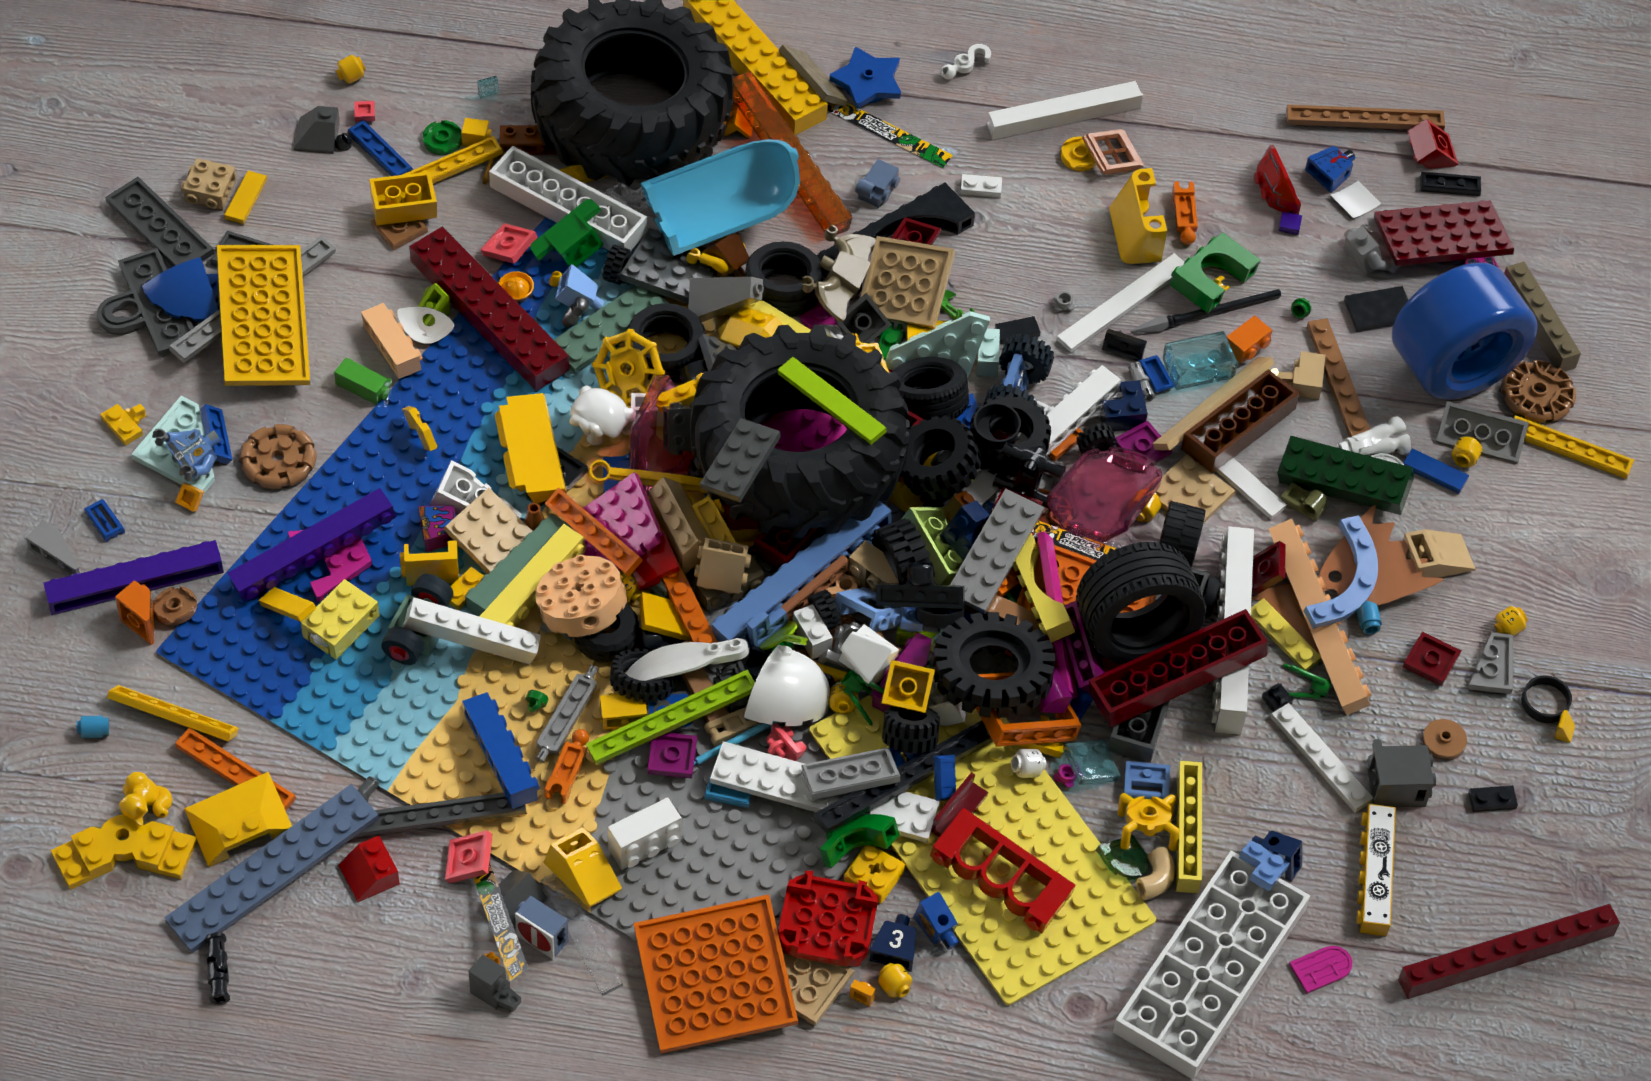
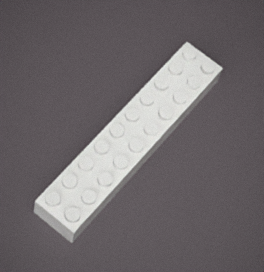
(1234, 596)

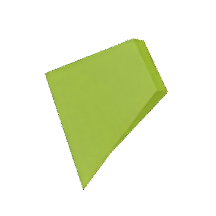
(435, 299)

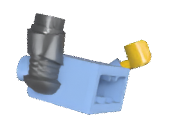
(575, 291)

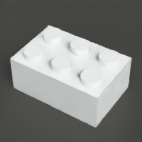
(644, 833)

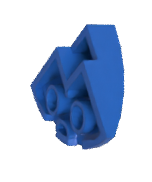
(183, 291)

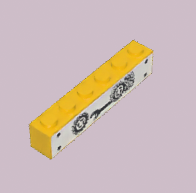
(1377, 870)

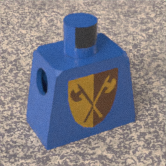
(937, 920)

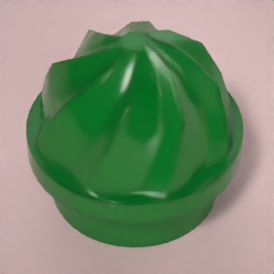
(1301, 307)

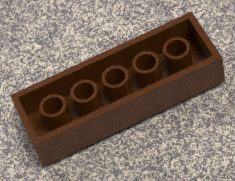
(1240, 421)

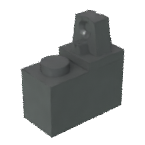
(490, 984)

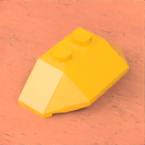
(745, 322)

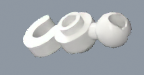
(964, 62)

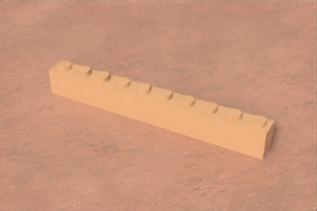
(1328, 638)

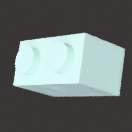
(989, 354)

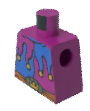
(433, 521)

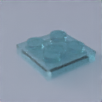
(1091, 762)

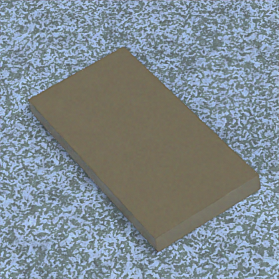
(813, 75)

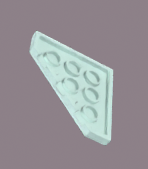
(951, 340)
(181, 417)

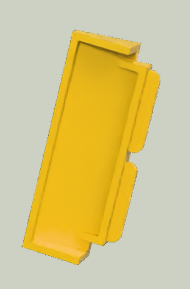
(532, 451)

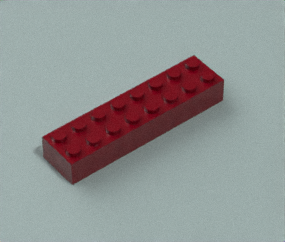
(1178, 667)

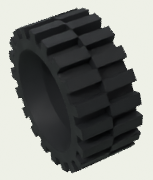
(901, 546)

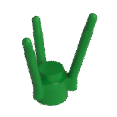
(854, 683)
(1319, 685)

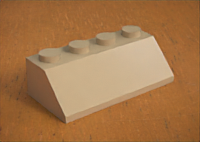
(678, 521)

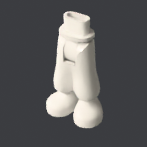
(1378, 440)

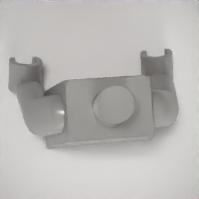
(1366, 251)

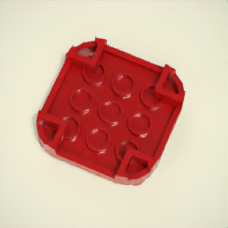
(827, 920)

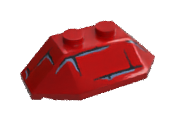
(1275, 183)

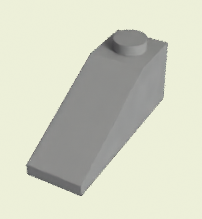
(50, 545)

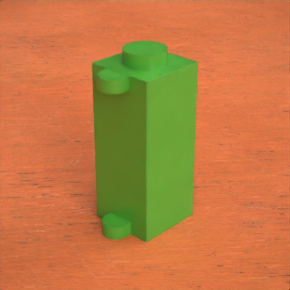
(362, 381)

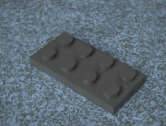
(740, 460)

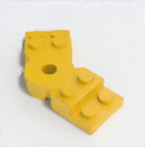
(96, 850)

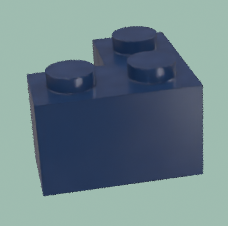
(1127, 410)
(965, 528)

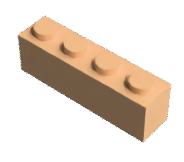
(391, 340)

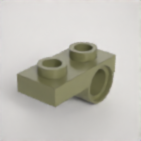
(1307, 503)

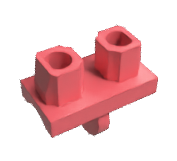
(782, 744)

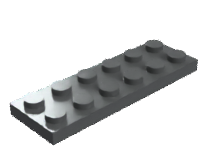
(158, 223)

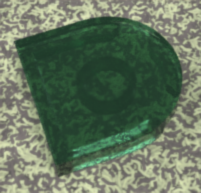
(1128, 863)

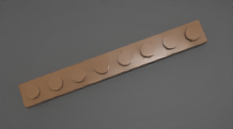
(1361, 117)
(1338, 377)

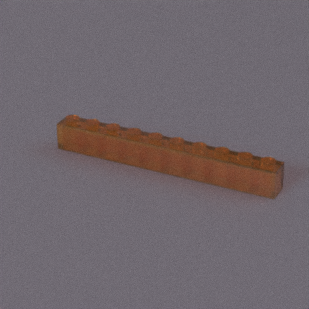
(769, 124)

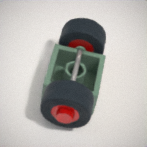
(405, 644)

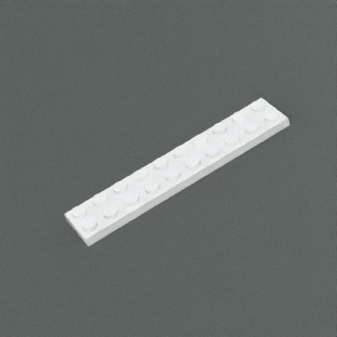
(784, 782)

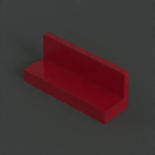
(966, 796)

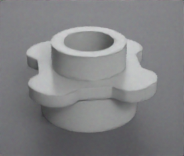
(1064, 297)

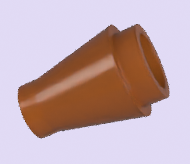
(533, 516)

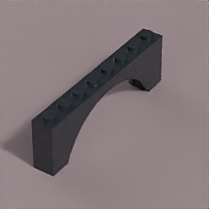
(938, 208)

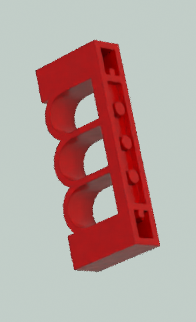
(1036, 913)

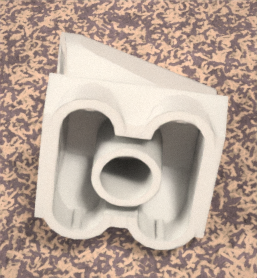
(868, 654)

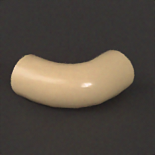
(1161, 876)

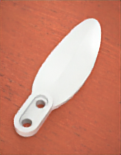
(686, 657)

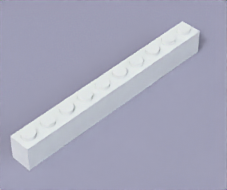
(1064, 420)

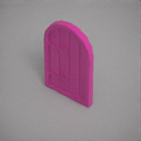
(1322, 967)

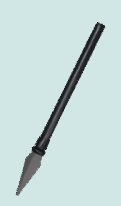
(1161, 323)

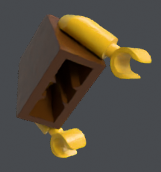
(724, 256)

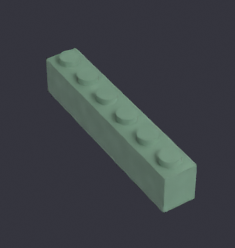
(506, 570)

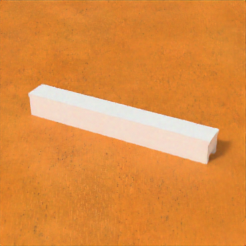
(1064, 110)

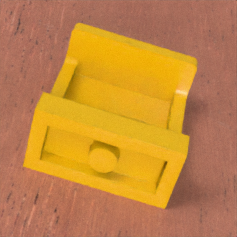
(439, 564)

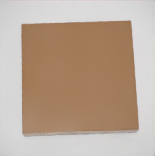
(400, 233)

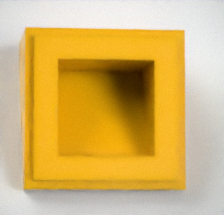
(1565, 727)

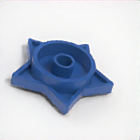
(868, 78)

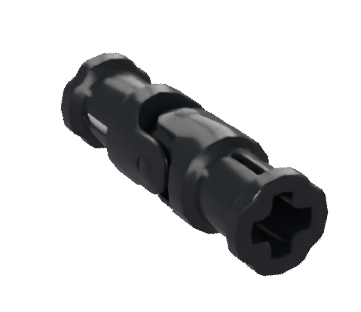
(217, 968)

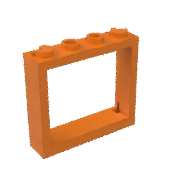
(1060, 730)

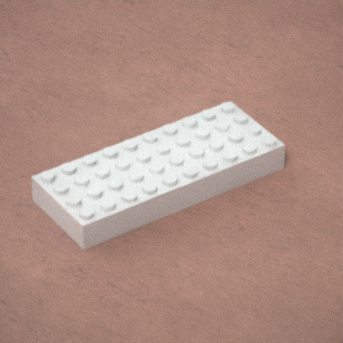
(1210, 967)

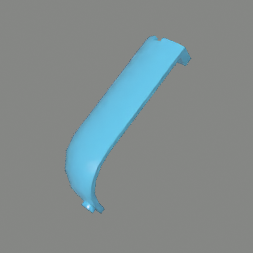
(723, 193)

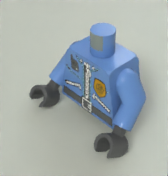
(190, 450)

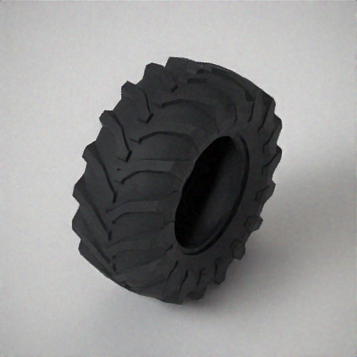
(637, 41)
(815, 485)

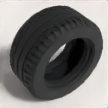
(786, 259)
(674, 320)
(933, 387)

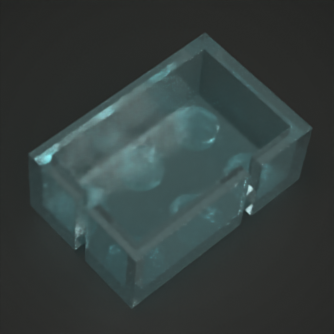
(1199, 360)

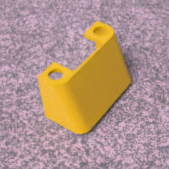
(1134, 236)

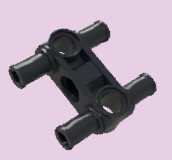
(1032, 463)

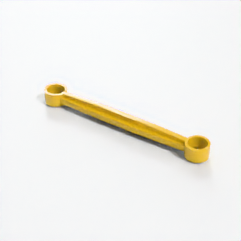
(647, 478)

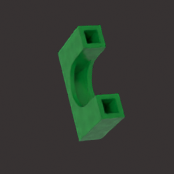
(1220, 253)

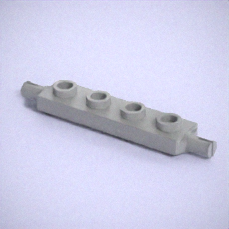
(566, 714)

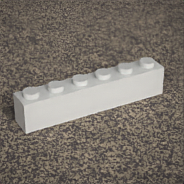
(472, 631)

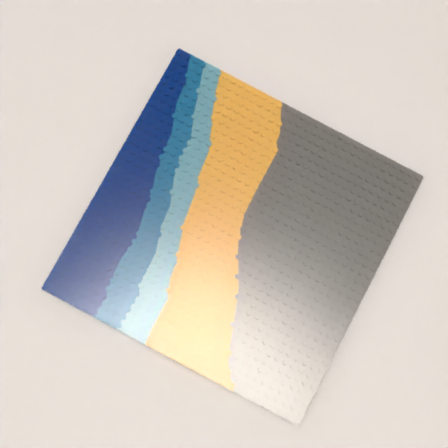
(410, 720)

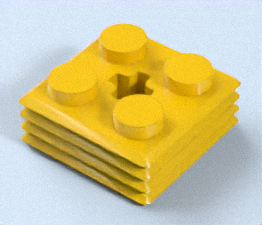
(886, 869)

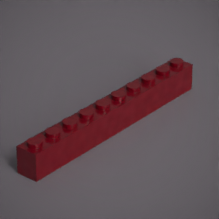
(1508, 951)

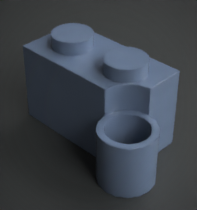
(878, 183)

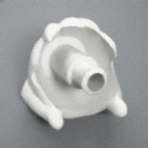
(601, 413)

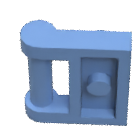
(1148, 776)

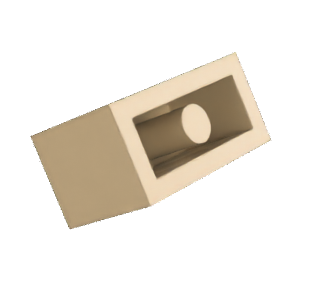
(1307, 375)

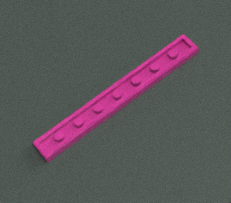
(1053, 590)

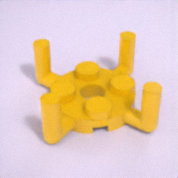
(1139, 817)

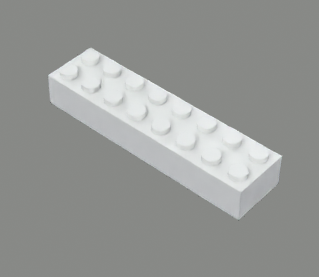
(558, 194)

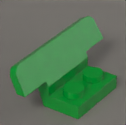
(571, 236)

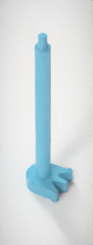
(738, 739)

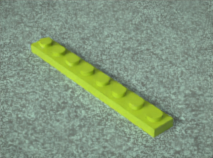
(671, 717)

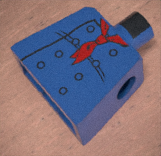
(1330, 167)

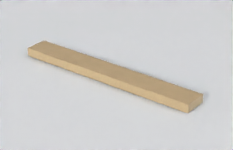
(1228, 390)

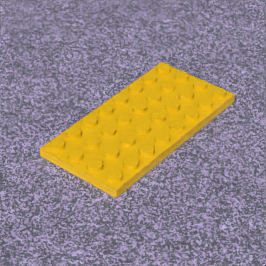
(262, 315)

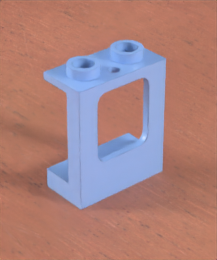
(857, 601)

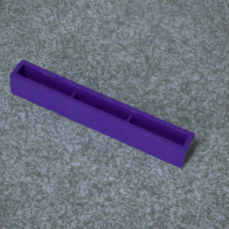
(312, 545)
(153, 571)

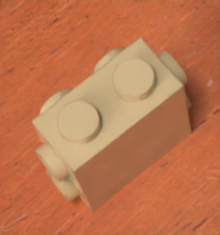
(209, 184)
(722, 566)

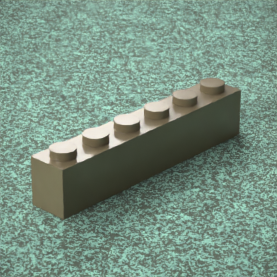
(1551, 331)

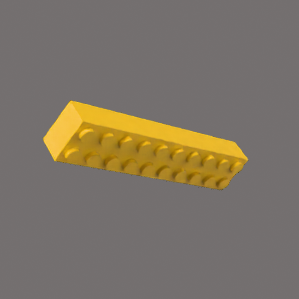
(755, 53)

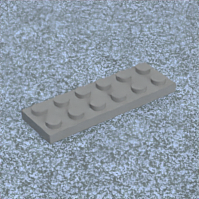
(996, 549)

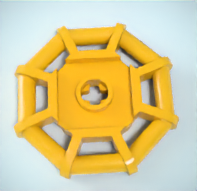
(618, 360)

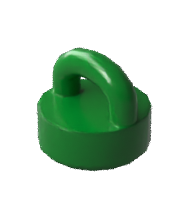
(536, 700)

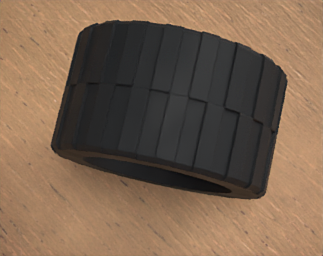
(1183, 529)

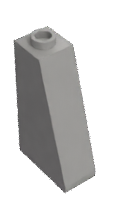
(722, 295)

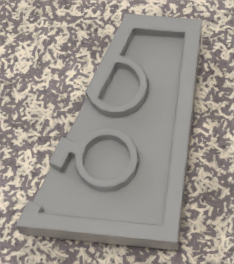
(1495, 667)

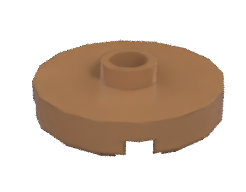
(175, 605)
(1445, 748)

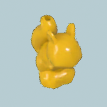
(140, 794)

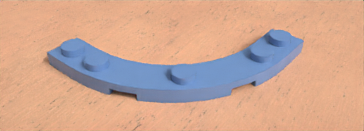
(1362, 583)

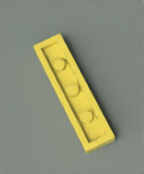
(1284, 635)

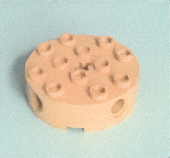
(581, 595)

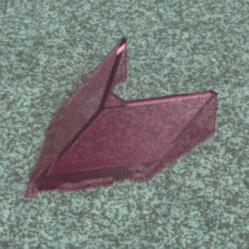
(646, 446)

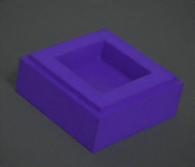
(1290, 223)

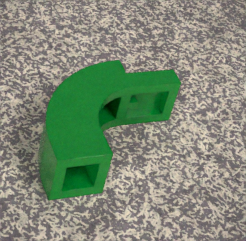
(864, 830)

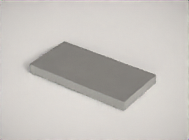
(850, 773)

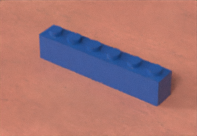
(500, 750)

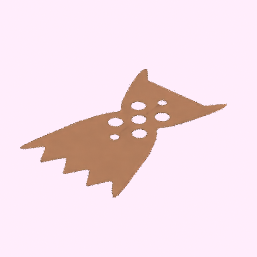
(1395, 576)

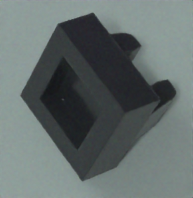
(1277, 697)

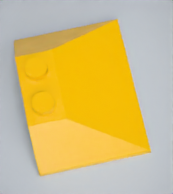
(237, 817)

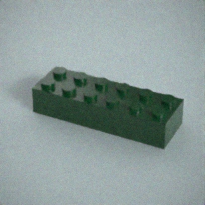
(1346, 475)

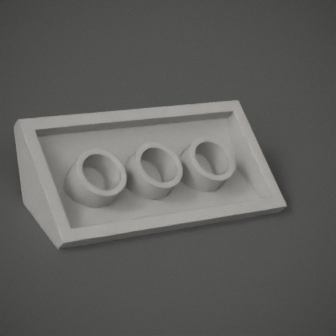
(1496, 433)

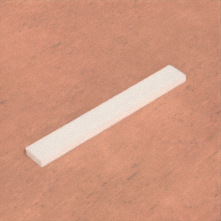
(1119, 304)

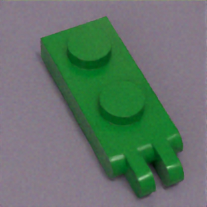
(890, 337)

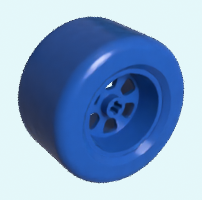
(1464, 331)

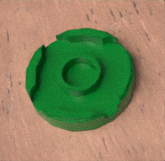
(442, 137)

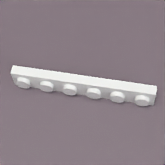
(1321, 758)

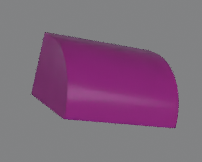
(1058, 697)

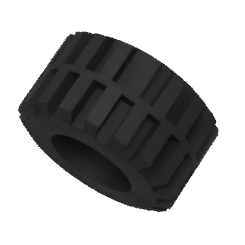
(910, 730)

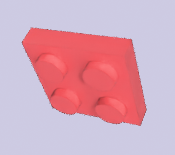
(509, 243)
(468, 856)

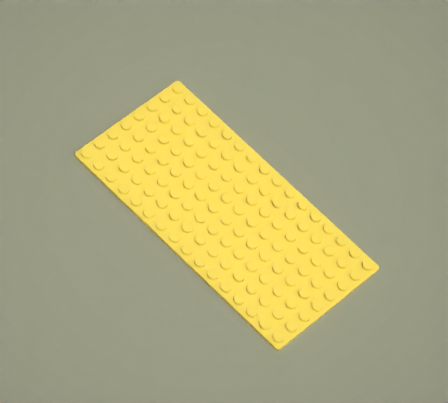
(1039, 820)

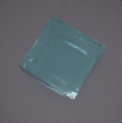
(488, 87)

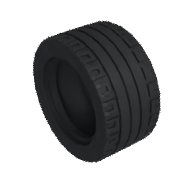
(1128, 576)

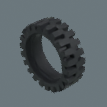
(636, 688)

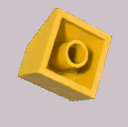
(908, 686)

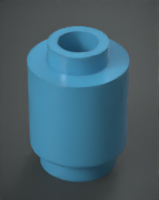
(1369, 618)
(93, 726)

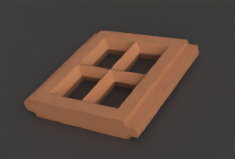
(1098, 155)

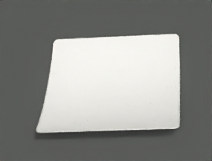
(1356, 199)

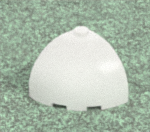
(788, 690)

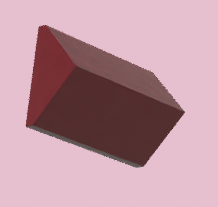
(916, 232)

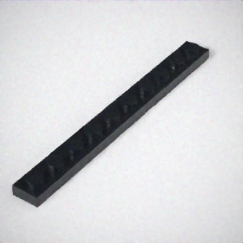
(910, 773)

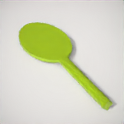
(784, 634)

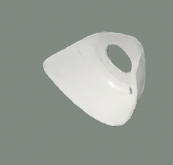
(412, 322)

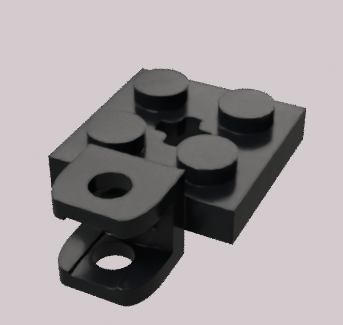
(571, 468)

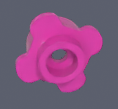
(1065, 769)

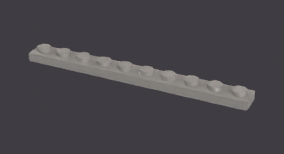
(210, 328)

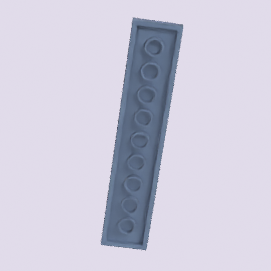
(272, 868)

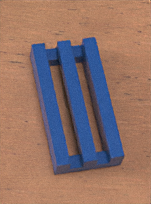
(112, 532)

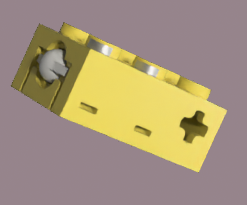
(340, 619)

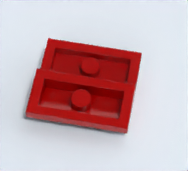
(656, 564)

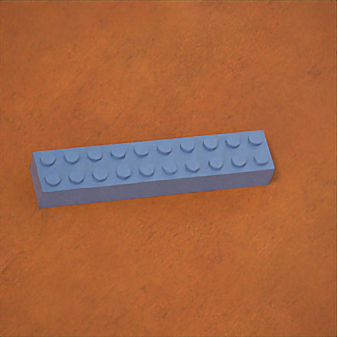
(798, 573)

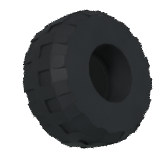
(606, 646)

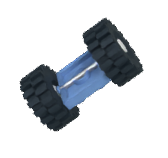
(1024, 362)

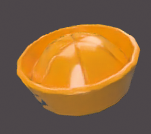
(517, 285)

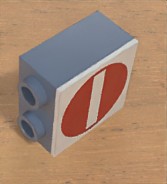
(541, 927)

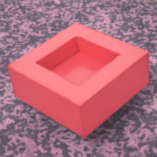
(364, 111)

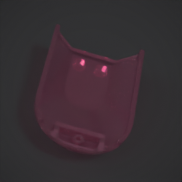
(1104, 492)

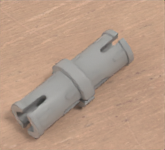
(1138, 374)

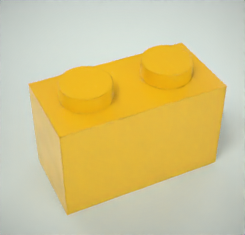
(620, 711)

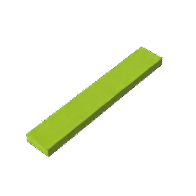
(832, 400)

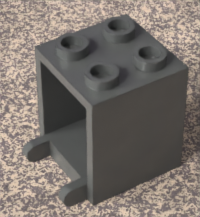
(1400, 775)

